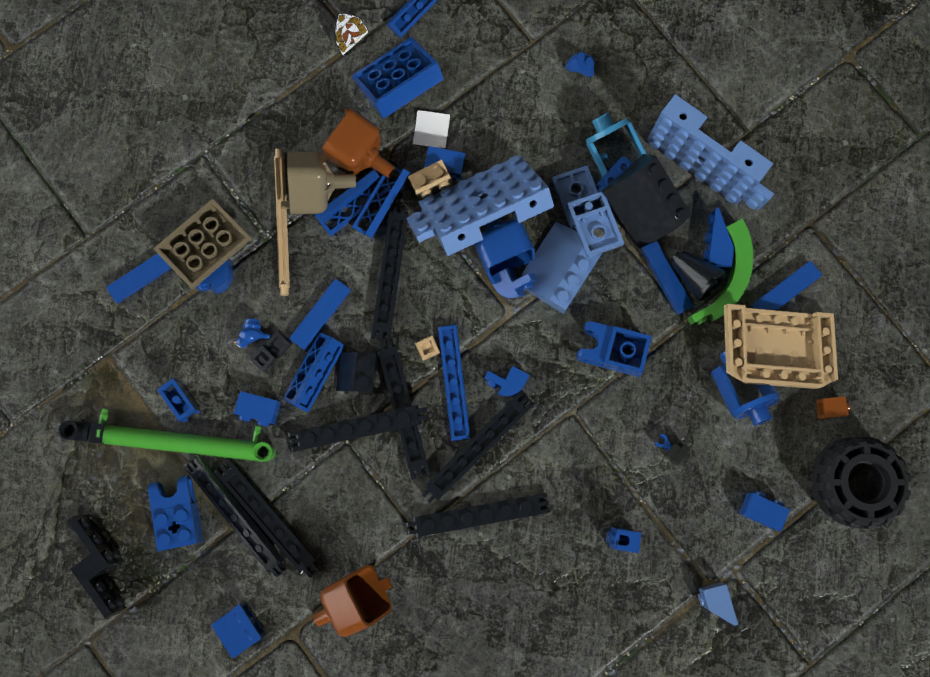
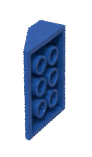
(398, 77)

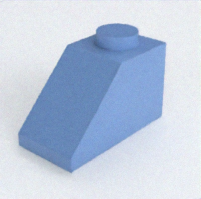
(718, 601)

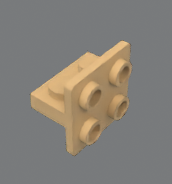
(430, 180)

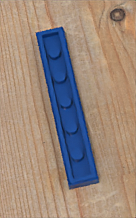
(454, 382)

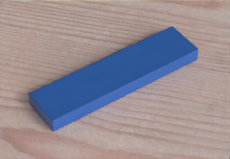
(138, 278)
(788, 288)
(320, 314)

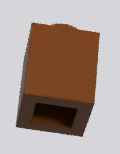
(832, 407)

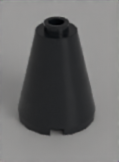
(697, 274)

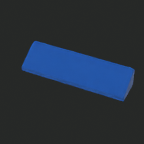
(409, 15)
(666, 278)

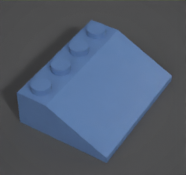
(560, 267)

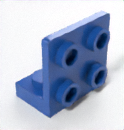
(238, 629)

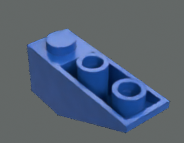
(719, 244)

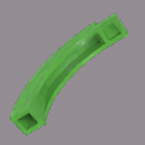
(738, 278)

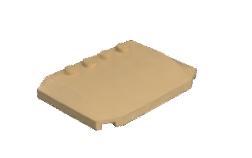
(780, 347)

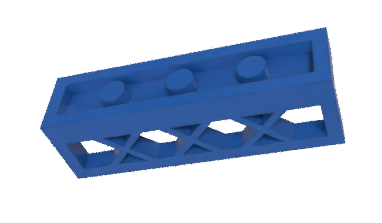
(346, 199)
(385, 206)
(315, 373)

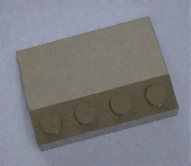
(202, 244)

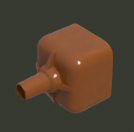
(356, 146)
(354, 602)

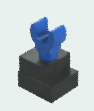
(674, 452)

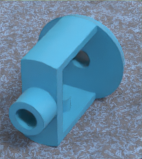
(604, 125)

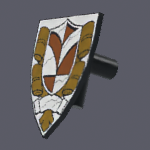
(348, 31)

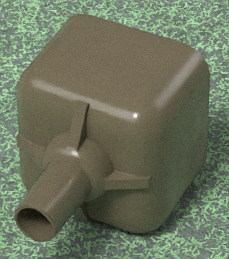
(312, 182)

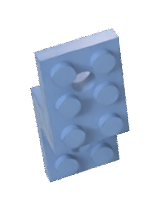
(587, 211)

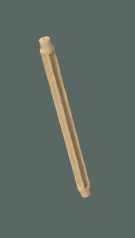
(281, 215)

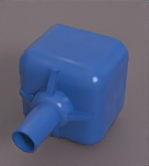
(504, 247)

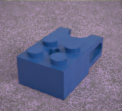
(610, 349)
(175, 510)

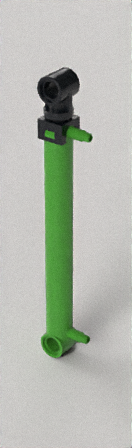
(166, 440)

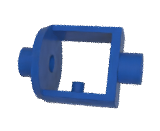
(756, 409)

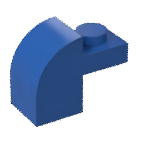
(219, 279)
(509, 286)
(511, 386)

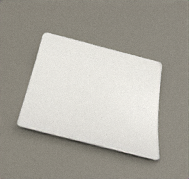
(431, 129)

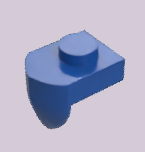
(582, 64)

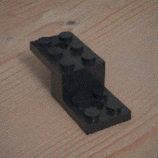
(97, 564)

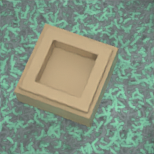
(427, 348)

